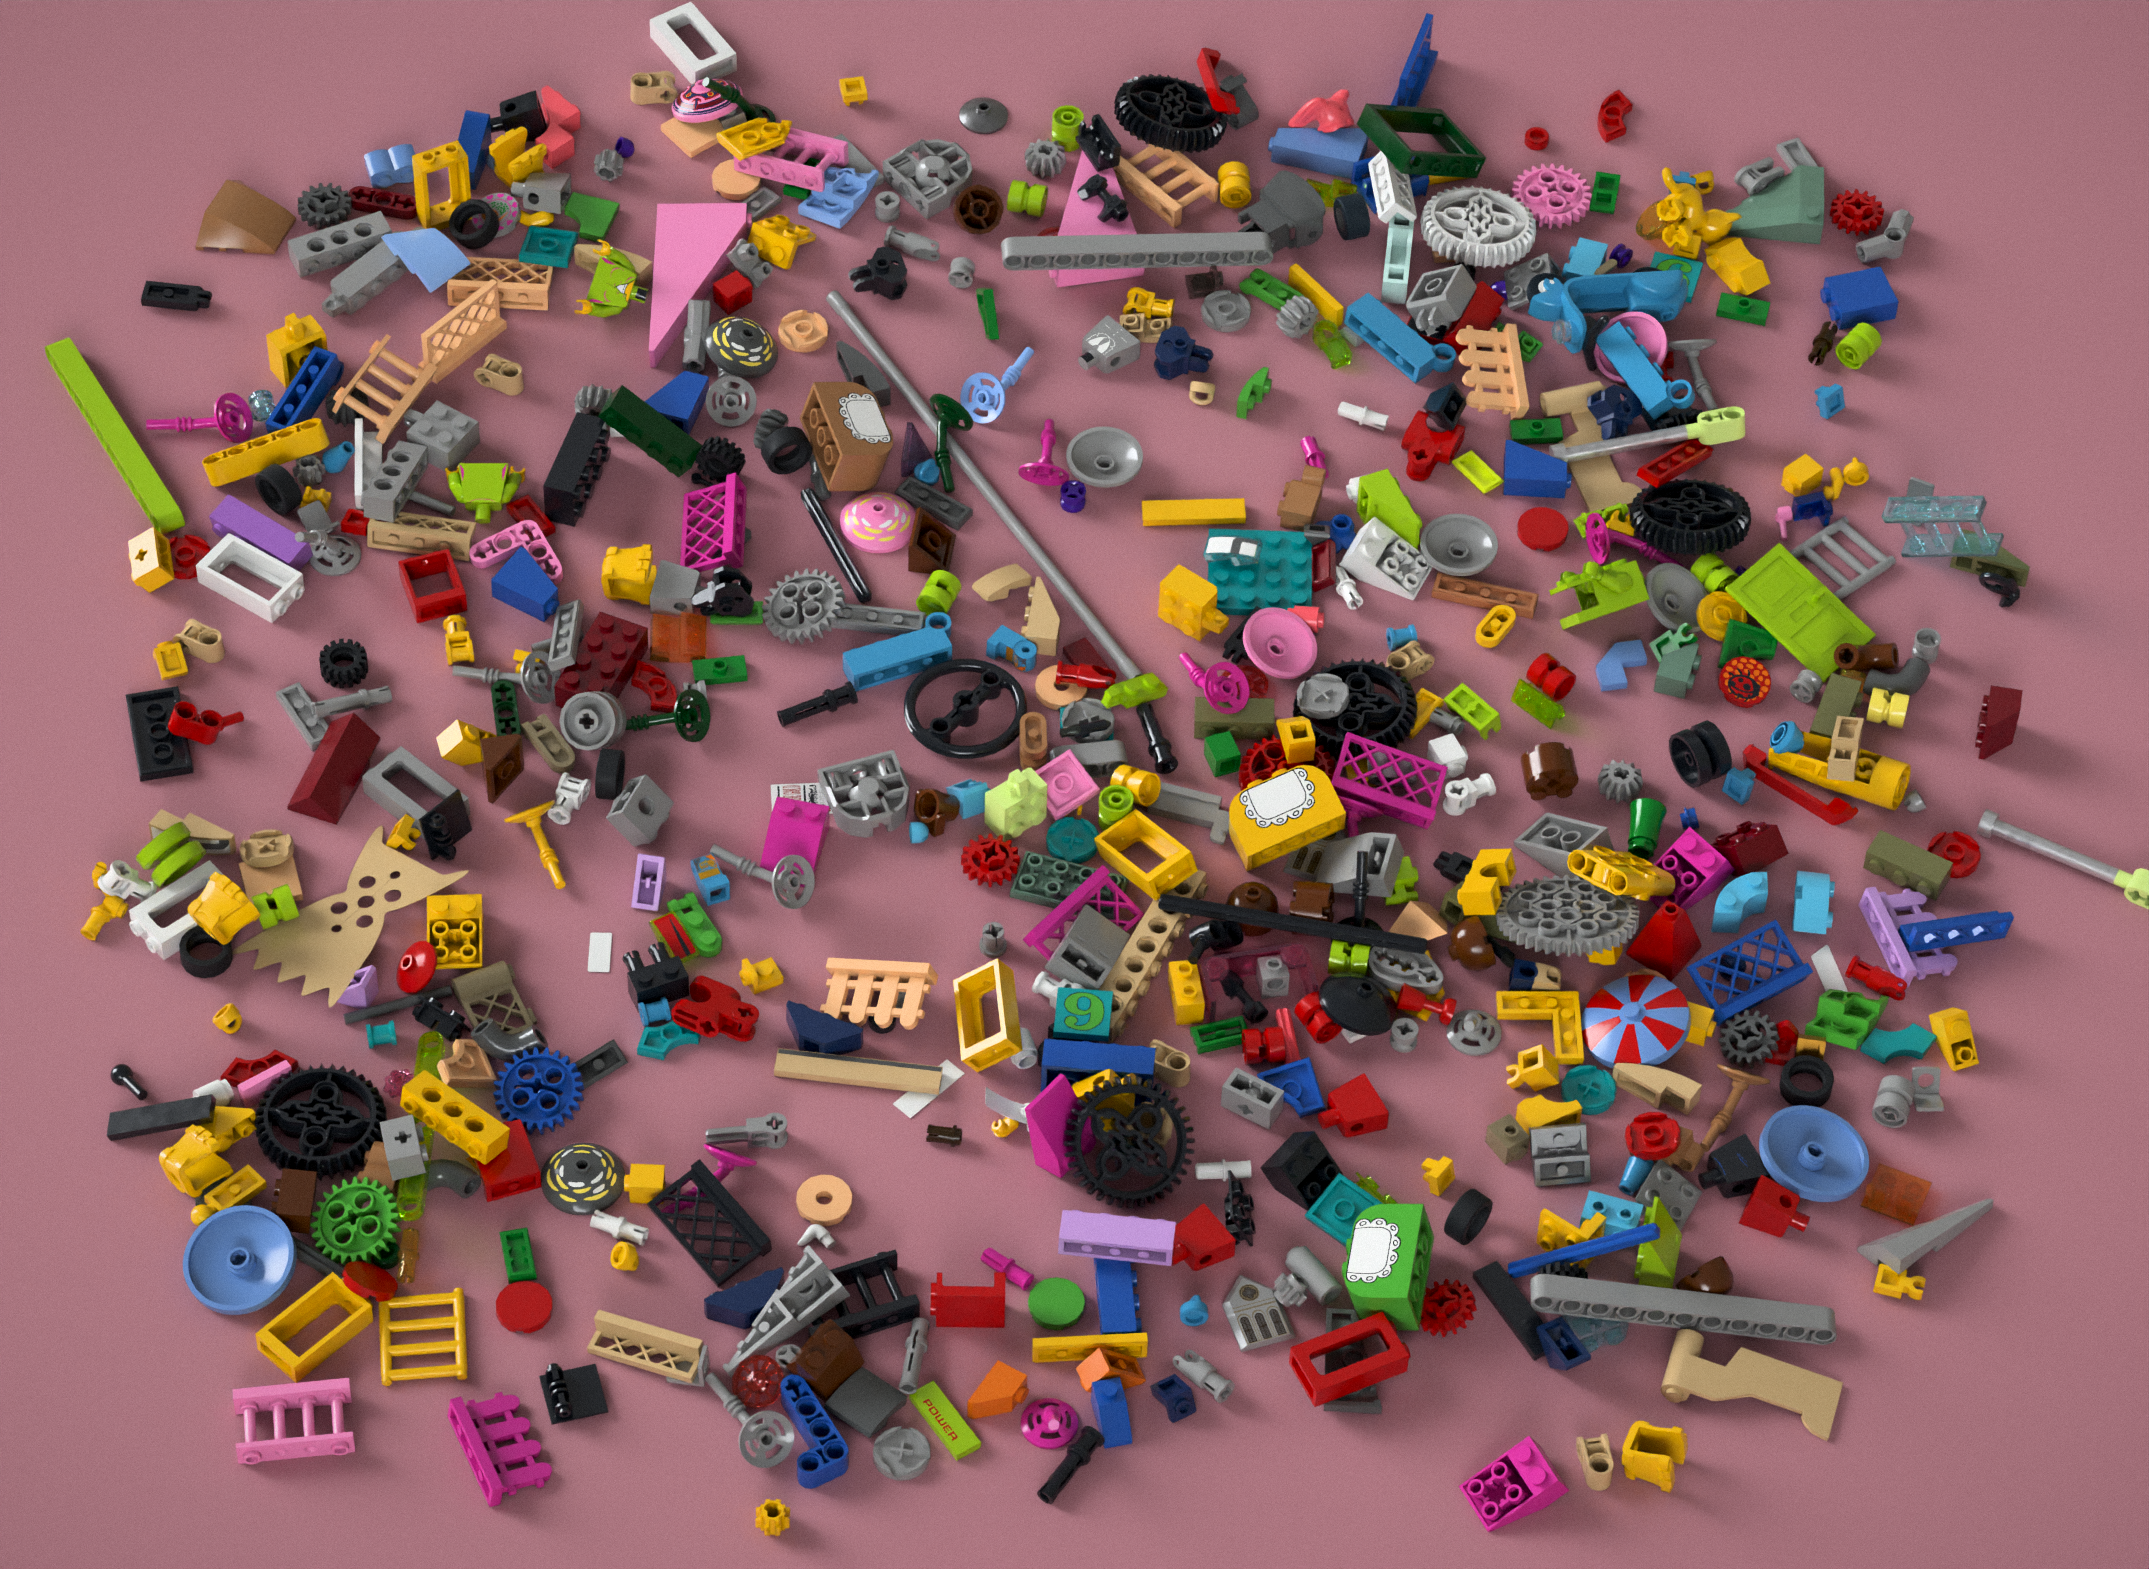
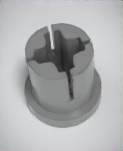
(993, 941)

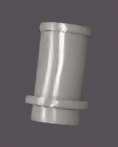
(1447, 721)

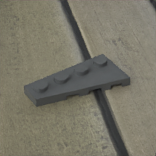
(1360, 1401)

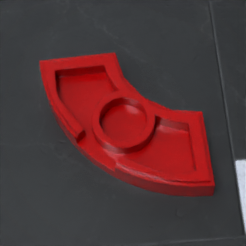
(1611, 116)
(656, 686)
(242, 1070)

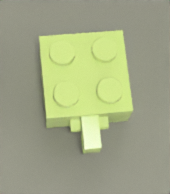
(1016, 804)

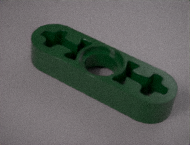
(499, 706)

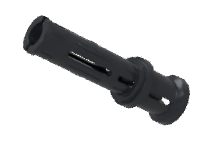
(831, 701)
(1159, 747)
(1077, 1456)

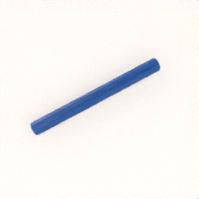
(1585, 1250)

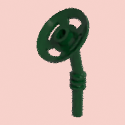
(733, 95)
(947, 417)
(679, 716)

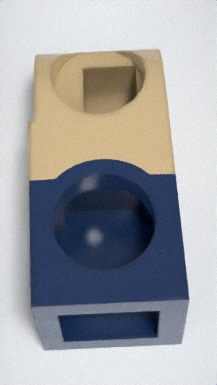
(1533, 977)

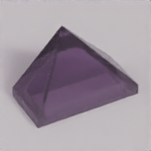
(913, 451)

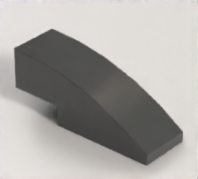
(862, 371)

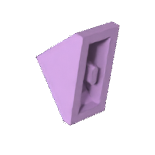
(649, 882)
(362, 989)

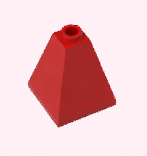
(1666, 941)

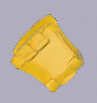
(512, 161)
(629, 573)
(222, 909)
(193, 1162)
(1665, 1444)

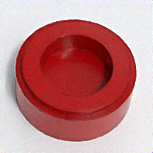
(1536, 138)

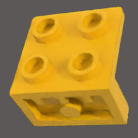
(1558, 1233)

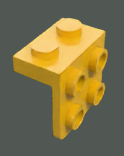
(779, 239)

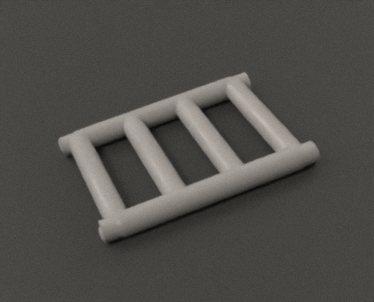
(1824, 537)

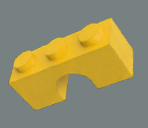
(1481, 888)

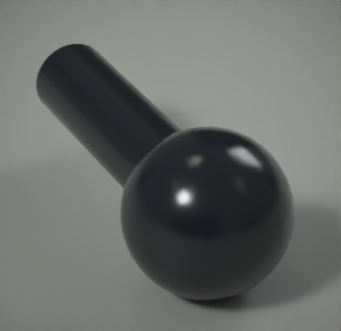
(123, 1075)

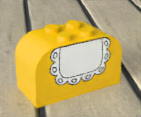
(1283, 814)

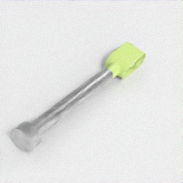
(1711, 428)
(2135, 885)

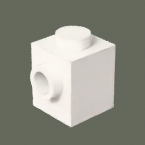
(1448, 753)

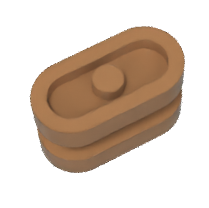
(1033, 741)

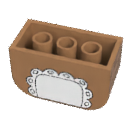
(846, 434)

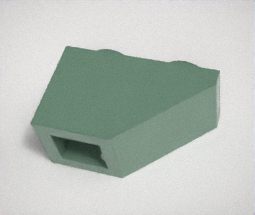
(1676, 671)

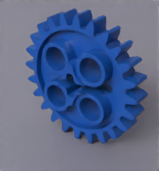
(544, 1069)

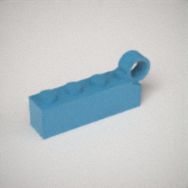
(1397, 340)
(1640, 374)
(899, 655)

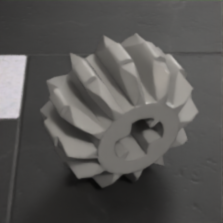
(1045, 158)
(1297, 317)
(591, 399)
(1620, 781)

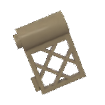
(489, 984)

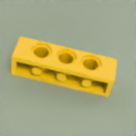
(454, 1117)

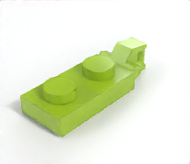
(1134, 691)

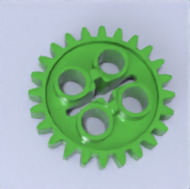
(356, 1221)

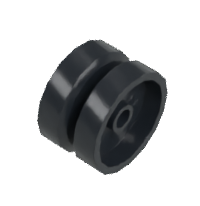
(1700, 754)

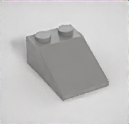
(1556, 836)

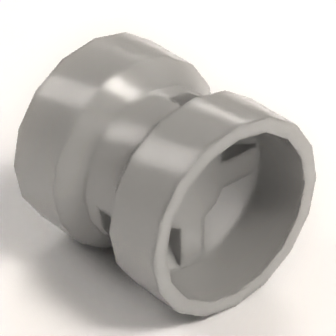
(1926, 645)

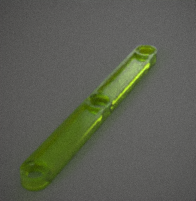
(414, 1188)

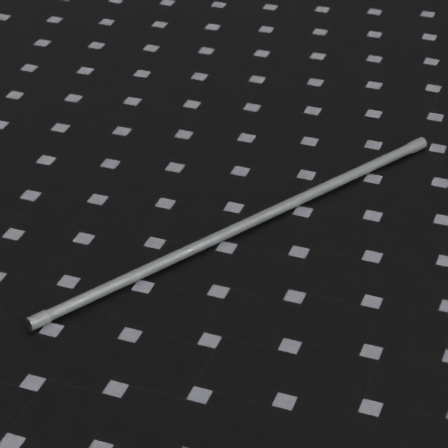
(1124, 663)

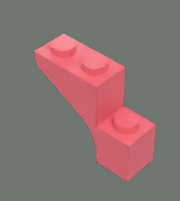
(562, 121)

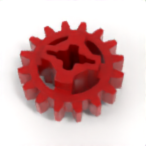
(1856, 212)
(990, 860)
(1444, 1310)

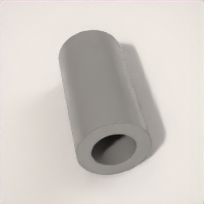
(1320, 1281)

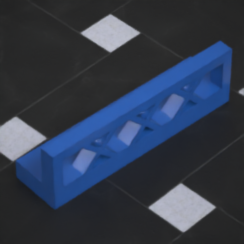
(1955, 930)

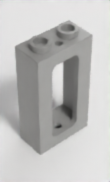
(395, 801)

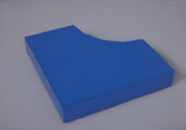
(1299, 1086)

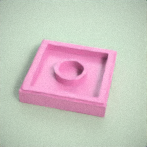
(1067, 784)

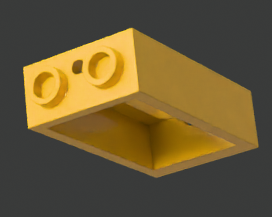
(456, 159)
(1135, 828)
(968, 992)
(304, 1311)

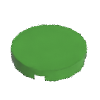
(1056, 1303)

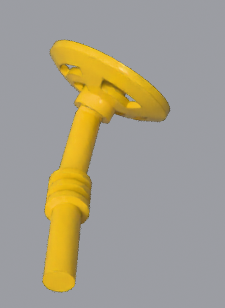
(532, 818)

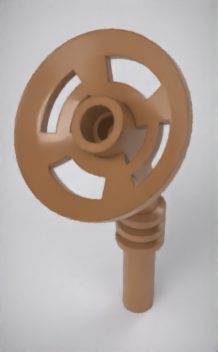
(1723, 1118)

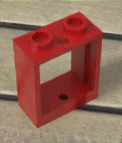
(437, 604)

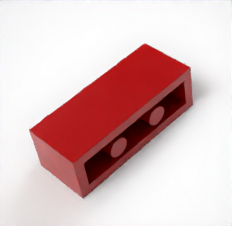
(1479, 313)

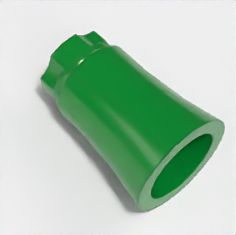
(1645, 826)

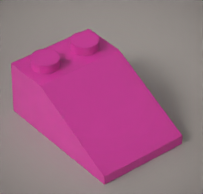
(795, 830)
(1047, 1123)

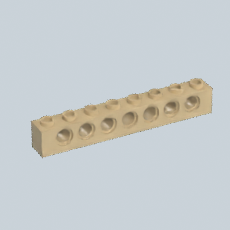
(1145, 951)

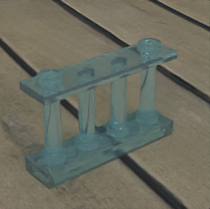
(1942, 510)

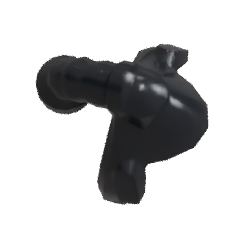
(2008, 587)

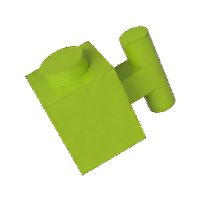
(1404, 884)

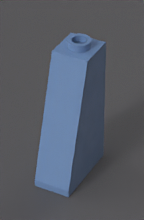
(1319, 151)

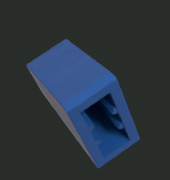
(475, 140)
(681, 399)
(1533, 473)
(525, 586)

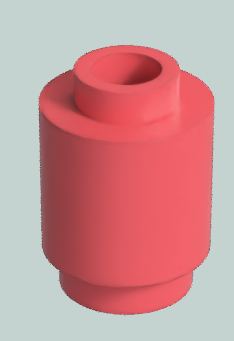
(1310, 615)

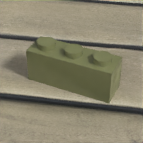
(1839, 699)
(1251, 722)
(1908, 865)

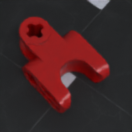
(1429, 447)
(716, 1010)

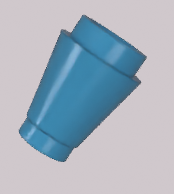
(337, 457)
(1635, 1174)

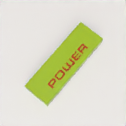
(945, 1420)

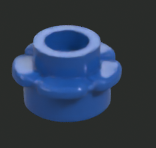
(1689, 819)

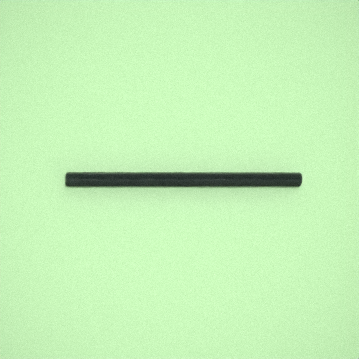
(1292, 924)

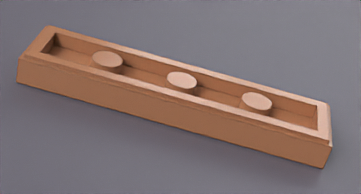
(1483, 594)

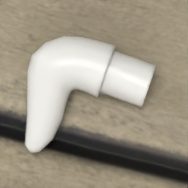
(819, 1232)

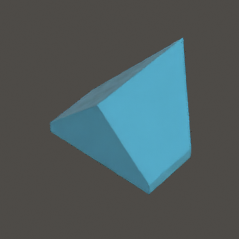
(970, 797)

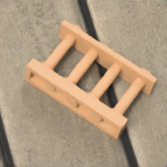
(1157, 197)
(397, 408)

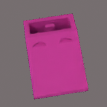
(1696, 870)
(1514, 1485)

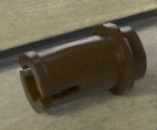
(944, 1135)

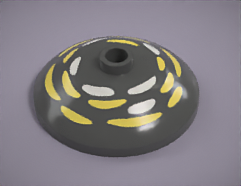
(741, 347)
(585, 1189)

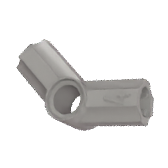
(1891, 242)
(694, 335)

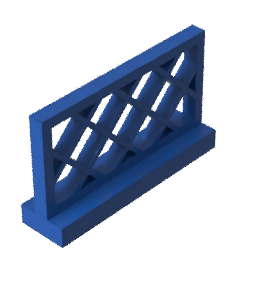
(1417, 68)
(1765, 989)

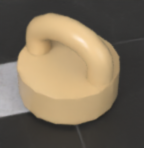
(1201, 387)

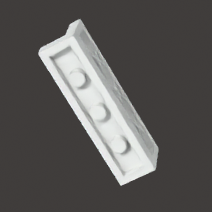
(1391, 189)
(367, 459)

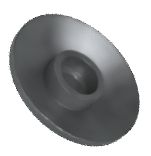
(983, 115)

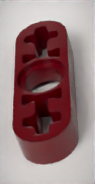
(372, 196)

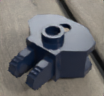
(1179, 354)
(1612, 412)

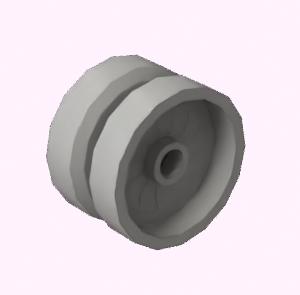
(608, 720)

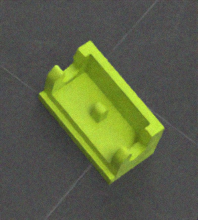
(1473, 710)

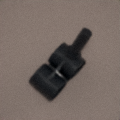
(1215, 934)

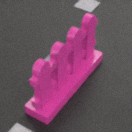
(485, 1462)

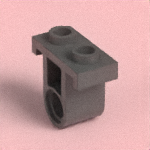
(1248, 109)

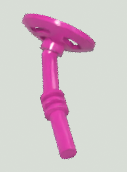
(223, 421)
(1043, 472)
(1604, 537)
(1221, 686)
(1355, 812)
(727, 1162)
(1049, 1423)

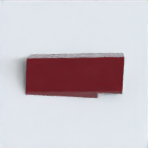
(335, 770)

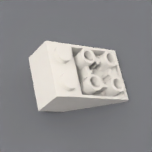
(1386, 560)

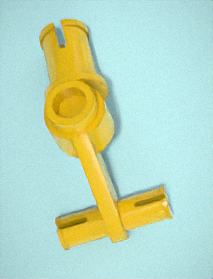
(110, 908)

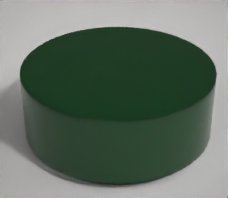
(388, 1259)

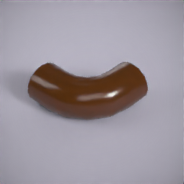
(1867, 656)

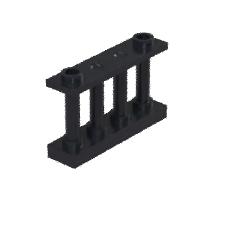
(875, 1317)

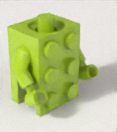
(1603, 589)

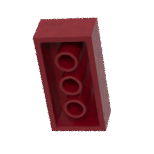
(603, 659)

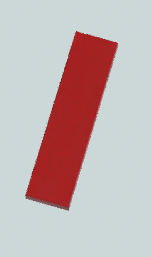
(1674, 462)

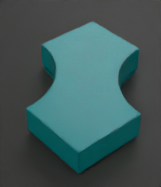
(659, 1041)
(1908, 1042)

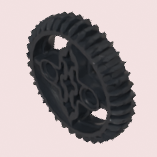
(1169, 113)
(1690, 517)
(1367, 708)
(320, 1120)
(1140, 1149)

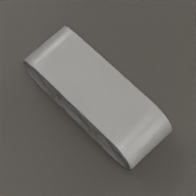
(1097, 758)

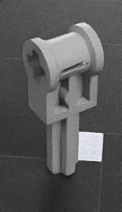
(757, 1132)

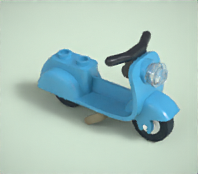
(1565, 302)

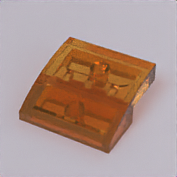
(678, 638)

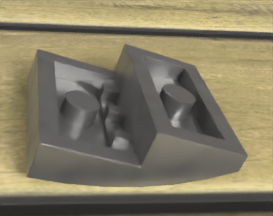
(1559, 1154)

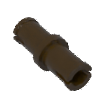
(1822, 343)

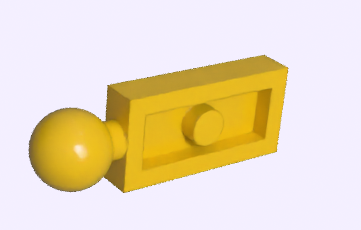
(232, 1192)

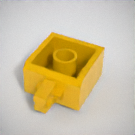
(292, 345)
(1190, 604)

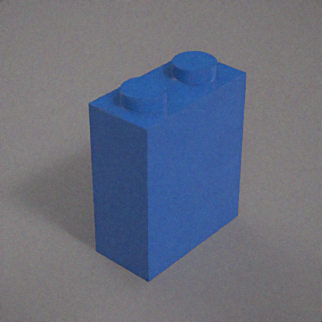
(1859, 298)

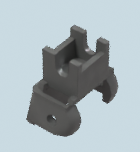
(1285, 205)

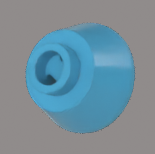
(1787, 738)

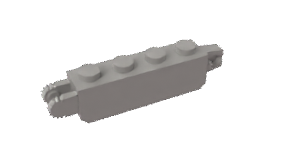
(364, 280)

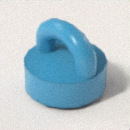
(927, 472)
(1194, 1312)

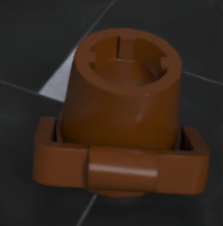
(935, 809)

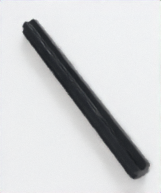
(836, 545)

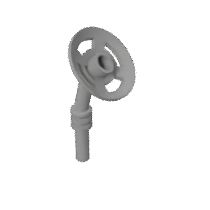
(1692, 350)
(730, 401)
(332, 553)
(529, 680)
(780, 882)
(1473, 1031)
(753, 1431)

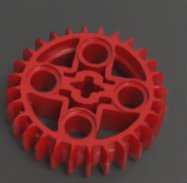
(1271, 758)

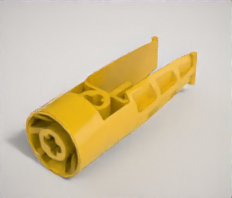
(1876, 780)

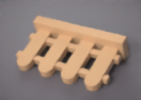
(1508, 372)
(881, 976)

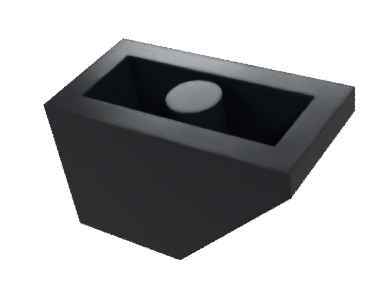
(1445, 406)

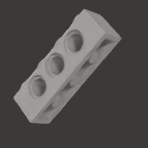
(337, 244)
(395, 481)

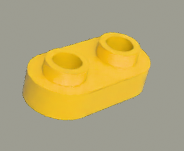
(1491, 629)

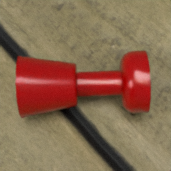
(1415, 1000)

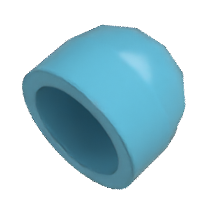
(918, 832)

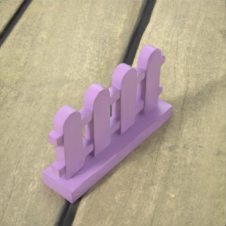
(1884, 924)

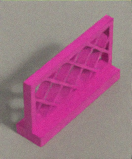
(731, 523)
(1387, 802)
(1074, 904)

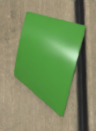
(1846, 1017)

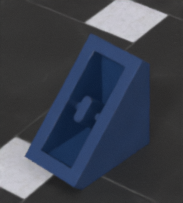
(1561, 1345)

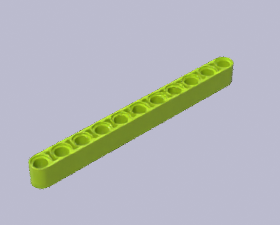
(114, 436)

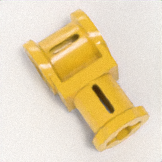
(1148, 304)
(458, 642)

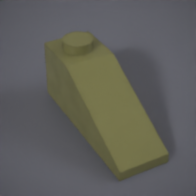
(2002, 564)

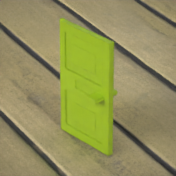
(1798, 610)

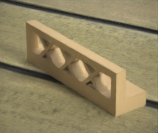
(419, 537)
(647, 1337)

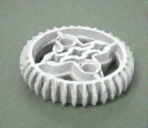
(1478, 226)

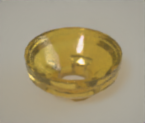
(1650, 225)

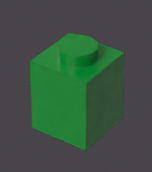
(1222, 754)

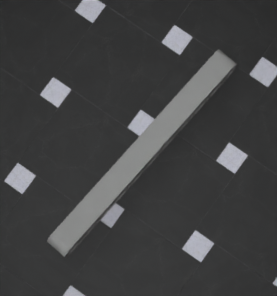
(1136, 251)
(1683, 1309)

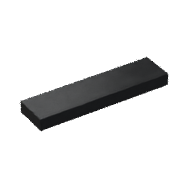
(161, 1117)
(1511, 1306)

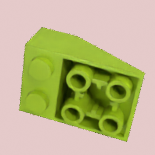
(1381, 498)
(1659, 1257)

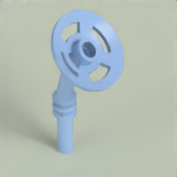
(986, 396)

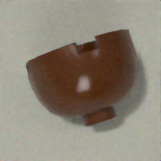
(978, 209)
(1253, 896)
(1471, 945)
(1710, 1278)

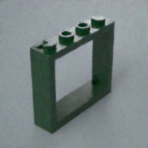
(1383, 122)

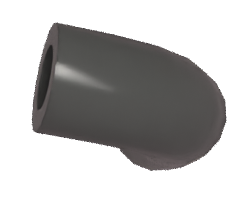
(1905, 682)
(504, 1045)
(453, 1176)

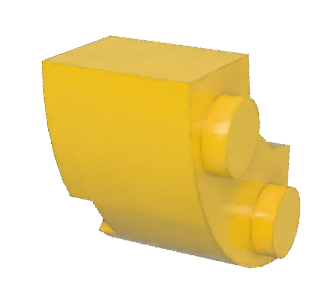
(1737, 266)

